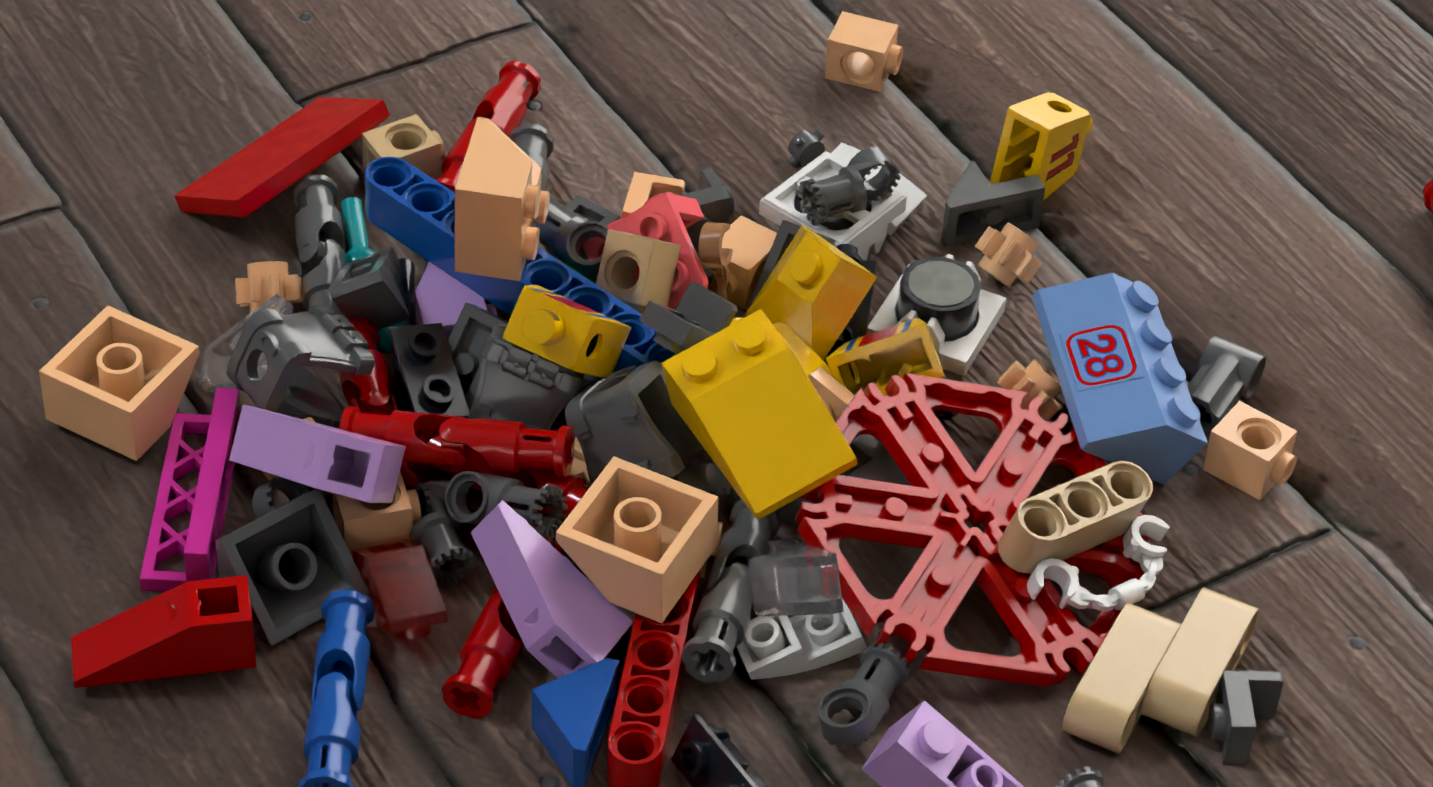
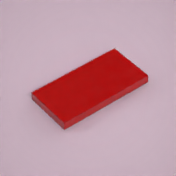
(282, 156)

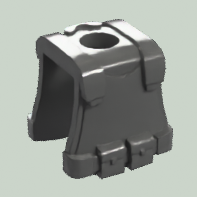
(289, 344)
(521, 384)
(632, 420)

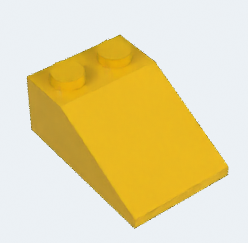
(757, 414)

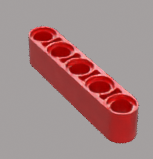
(650, 695)

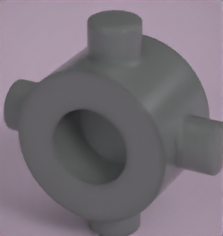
(805, 147)

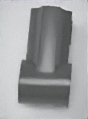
(1223, 377)

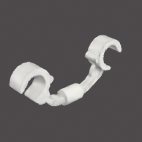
(1128, 592)

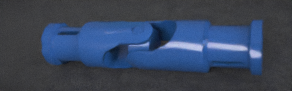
(338, 690)

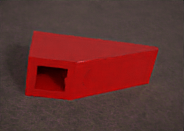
(175, 634)

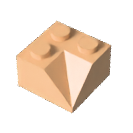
(497, 206)
(118, 382)
(640, 537)

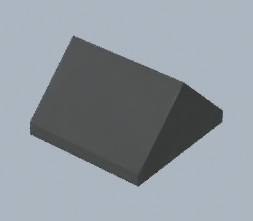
(290, 564)

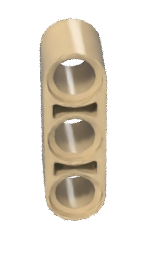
(1075, 516)
(1192, 667)
(1114, 685)

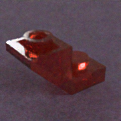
(401, 588)

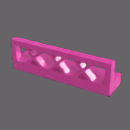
(204, 502)

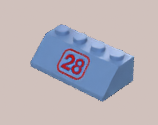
(1120, 373)

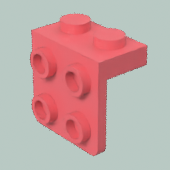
(663, 219)

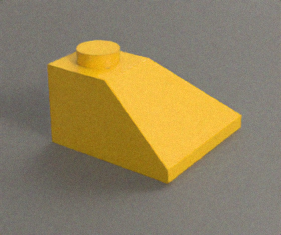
(813, 290)

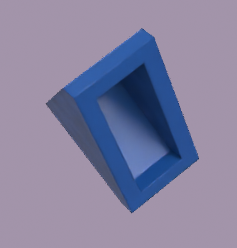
(574, 715)

